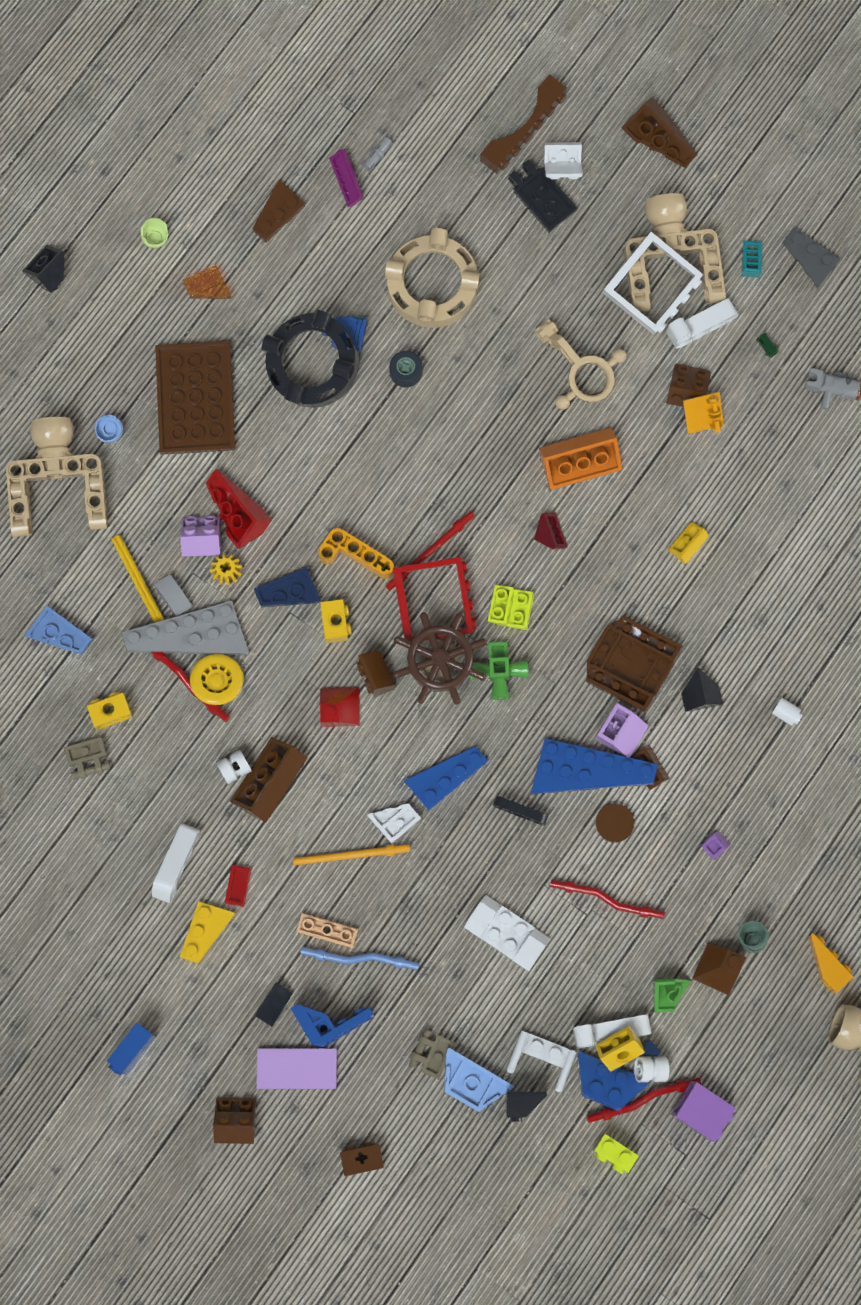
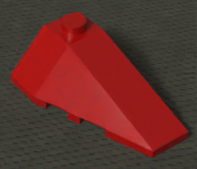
(241, 515)

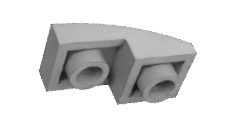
(173, 595)

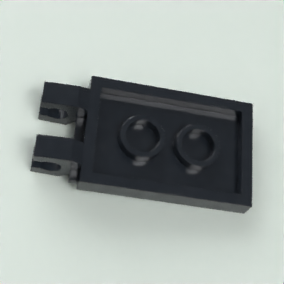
(542, 196)

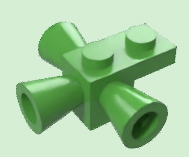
(500, 669)

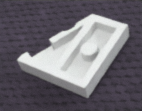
(394, 821)

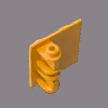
(704, 413)

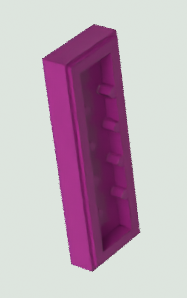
(346, 178)

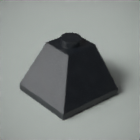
(47, 268)
(521, 1104)

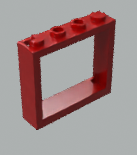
(464, 587)

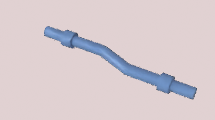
(321, 955)

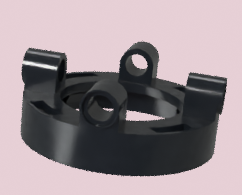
(344, 368)

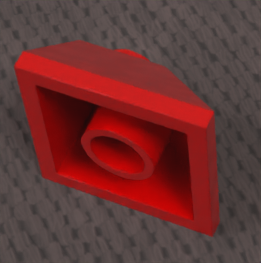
(339, 707)

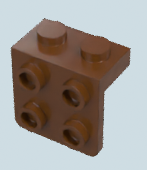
(687, 383)

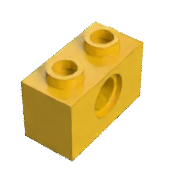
(332, 632)
(121, 711)
(620, 1048)

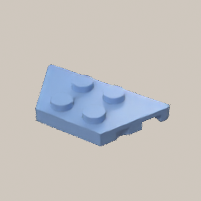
(472, 1082)

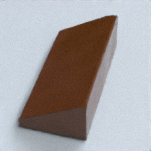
(648, 755)

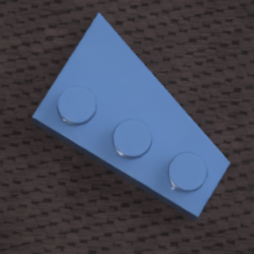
(59, 632)

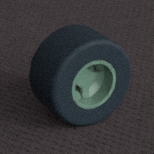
(401, 363)

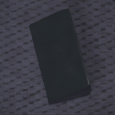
(273, 1004)

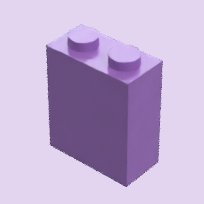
(703, 1111)

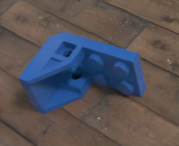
(313, 1021)

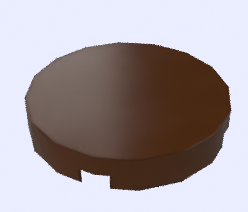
(615, 823)

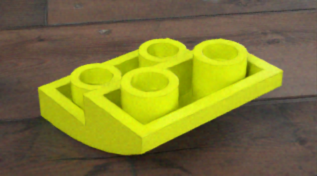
(511, 607)

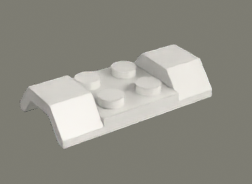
(507, 932)

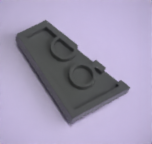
(812, 256)

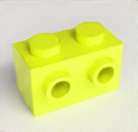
(615, 1153)

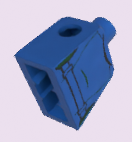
(356, 327)

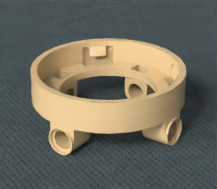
(427, 312)

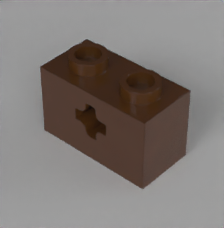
(353, 1167)

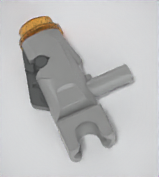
(831, 385)

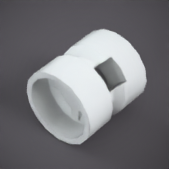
(227, 769)
(651, 1069)

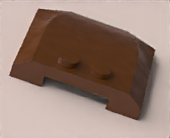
(631, 662)

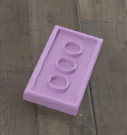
(296, 1068)

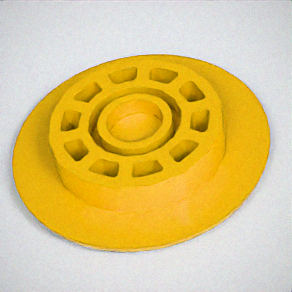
(216, 679)

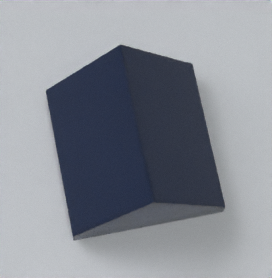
(650, 1049)

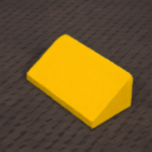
(688, 542)

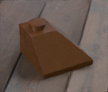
(719, 968)

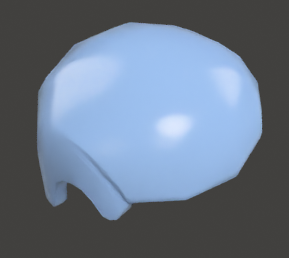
(108, 428)

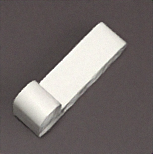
(687, 331)
(174, 863)
(590, 1034)

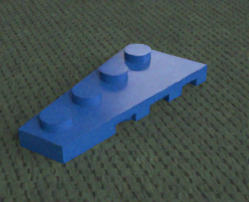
(442, 779)

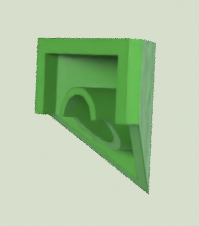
(668, 993)

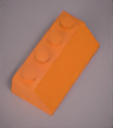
(580, 458)

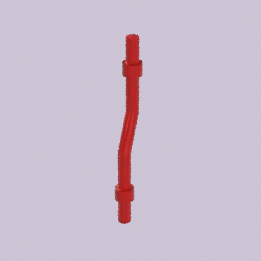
(458, 526)
(214, 709)
(643, 911)
(607, 1114)

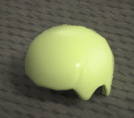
(154, 233)

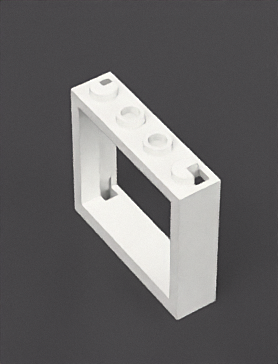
(672, 310)

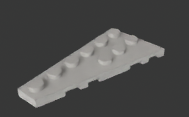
(198, 632)

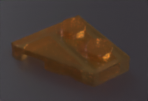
(207, 285)

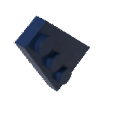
(288, 590)

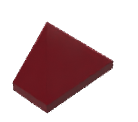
(549, 532)

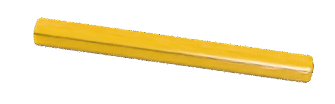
(137, 578)

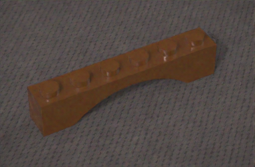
(499, 151)

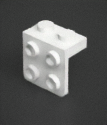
(563, 160)

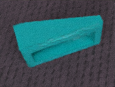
(751, 272)

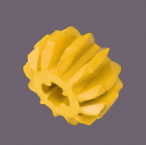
(222, 564)

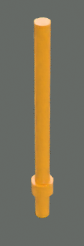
(389, 850)

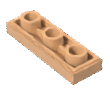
(315, 927)

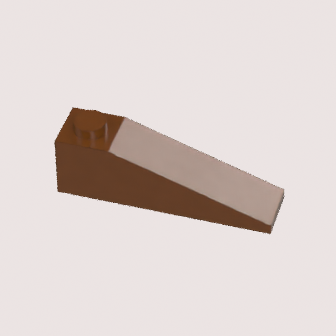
(657, 130)

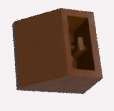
(377, 675)
(234, 1120)

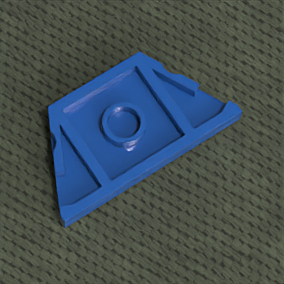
(606, 1086)

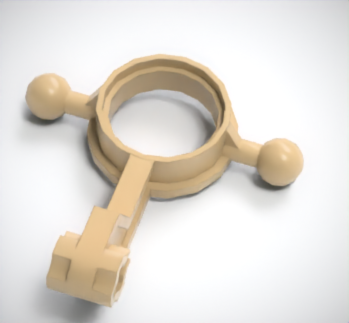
(548, 332)

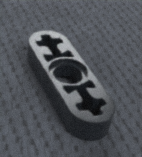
(520, 810)

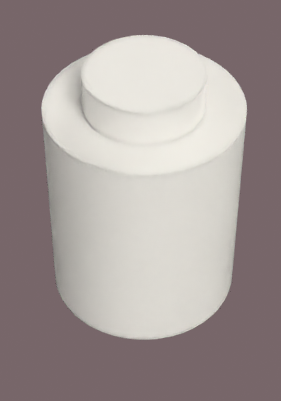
(787, 712)

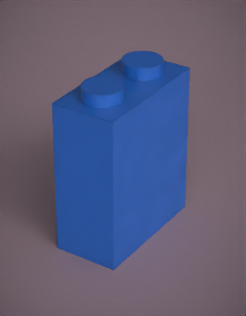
(130, 1050)

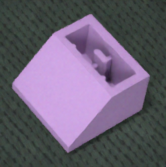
(200, 536)
(622, 731)

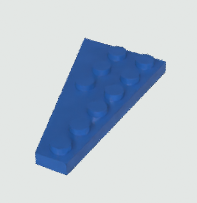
(580, 768)

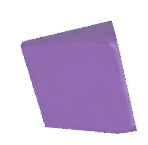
(715, 845)

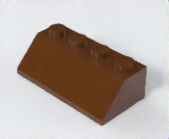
(269, 779)

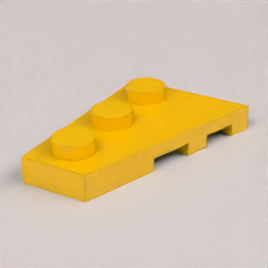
(204, 929)

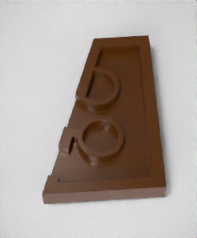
(277, 211)

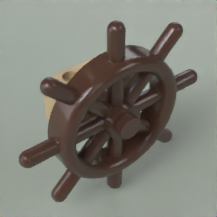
(441, 659)

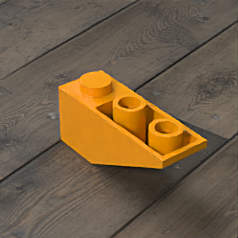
(829, 969)

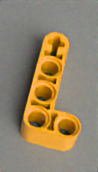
(358, 556)

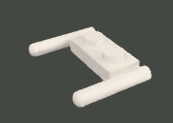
(545, 1051)

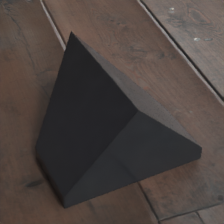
(701, 692)

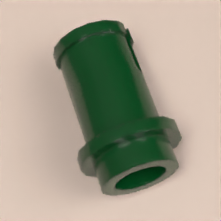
(770, 349)

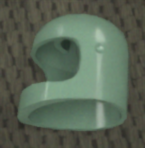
(758, 938)

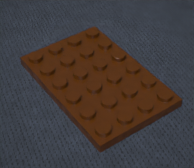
(195, 397)

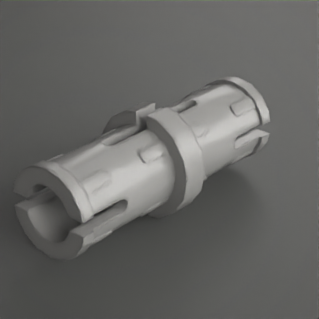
(377, 154)

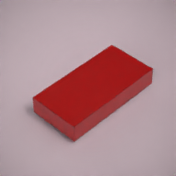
(237, 886)

